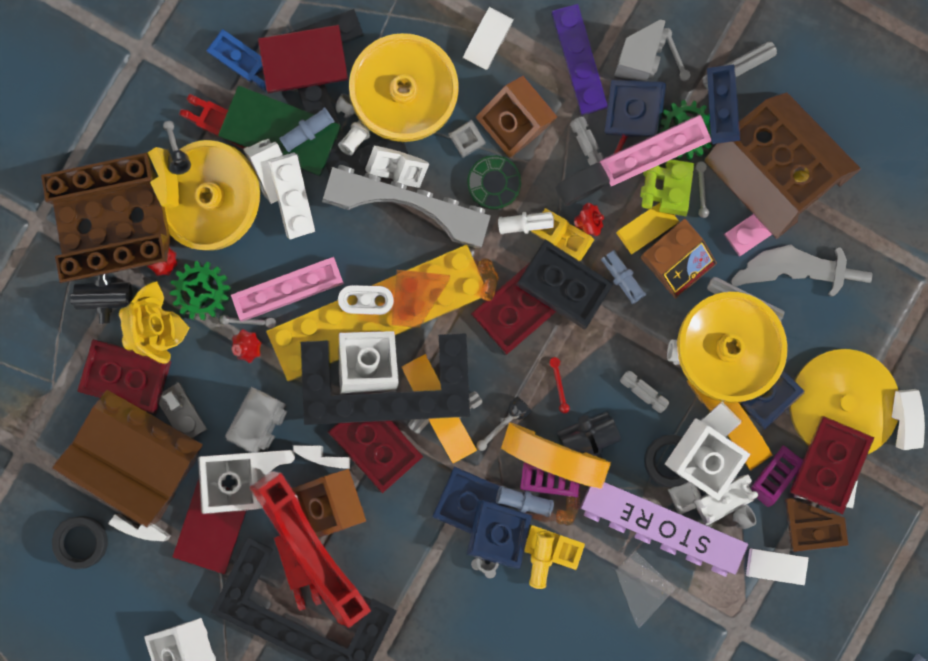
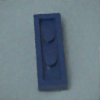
(723, 104)

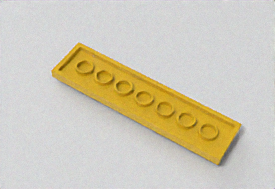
(331, 320)

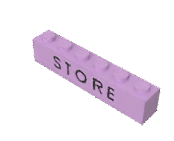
(664, 526)

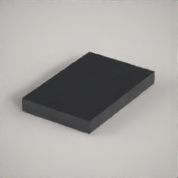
(564, 284)

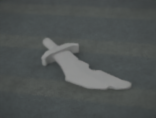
(799, 265)

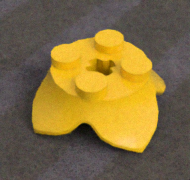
(148, 327)

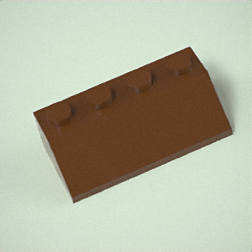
(137, 444)
(112, 486)

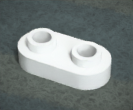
(366, 300)

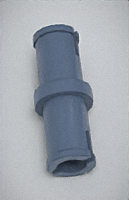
(306, 129)
(623, 277)
(524, 501)

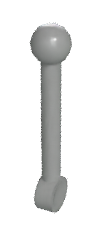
(684, 74)
(700, 168)
(269, 323)

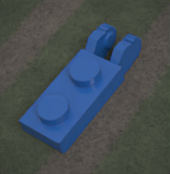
(237, 57)

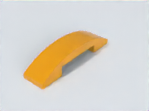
(449, 430)
(744, 435)
(554, 457)

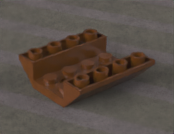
(764, 171)
(107, 197)

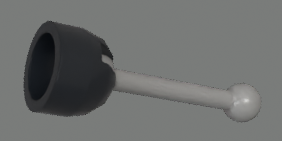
(178, 160)
(517, 410)

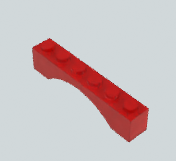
(328, 579)

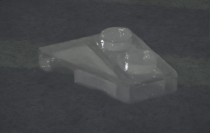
(642, 587)

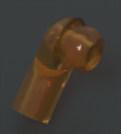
(489, 278)
(571, 509)

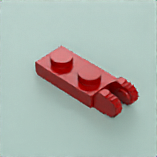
(210, 118)
(295, 575)

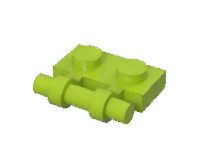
(676, 187)

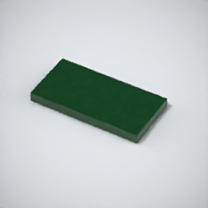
(259, 117)

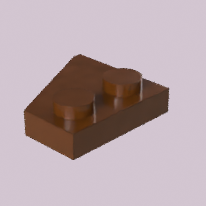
(813, 527)

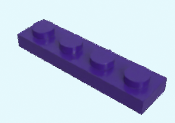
(579, 59)

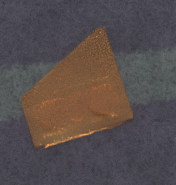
(416, 296)

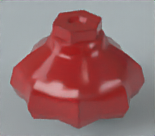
(589, 219)
(165, 268)
(246, 346)

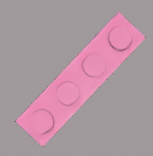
(656, 150)
(287, 289)

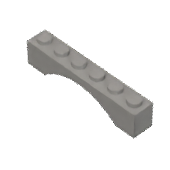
(460, 223)

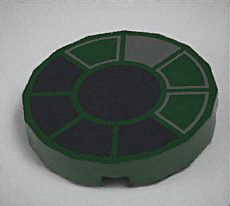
(494, 182)

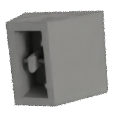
(639, 51)

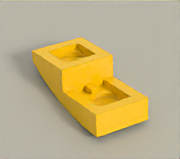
(166, 184)
(646, 228)
(566, 237)
(564, 549)

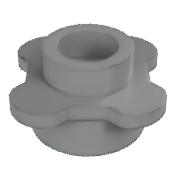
(488, 569)

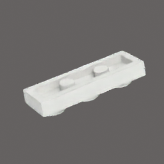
(291, 195)

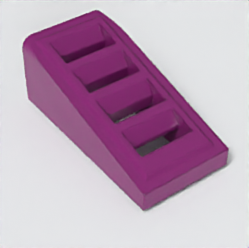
(526, 483)
(765, 496)

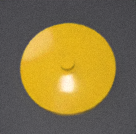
(403, 87)
(215, 197)
(732, 347)
(849, 390)

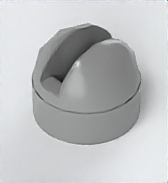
(344, 104)
(745, 517)

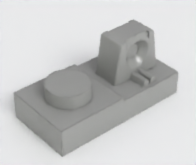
(181, 411)

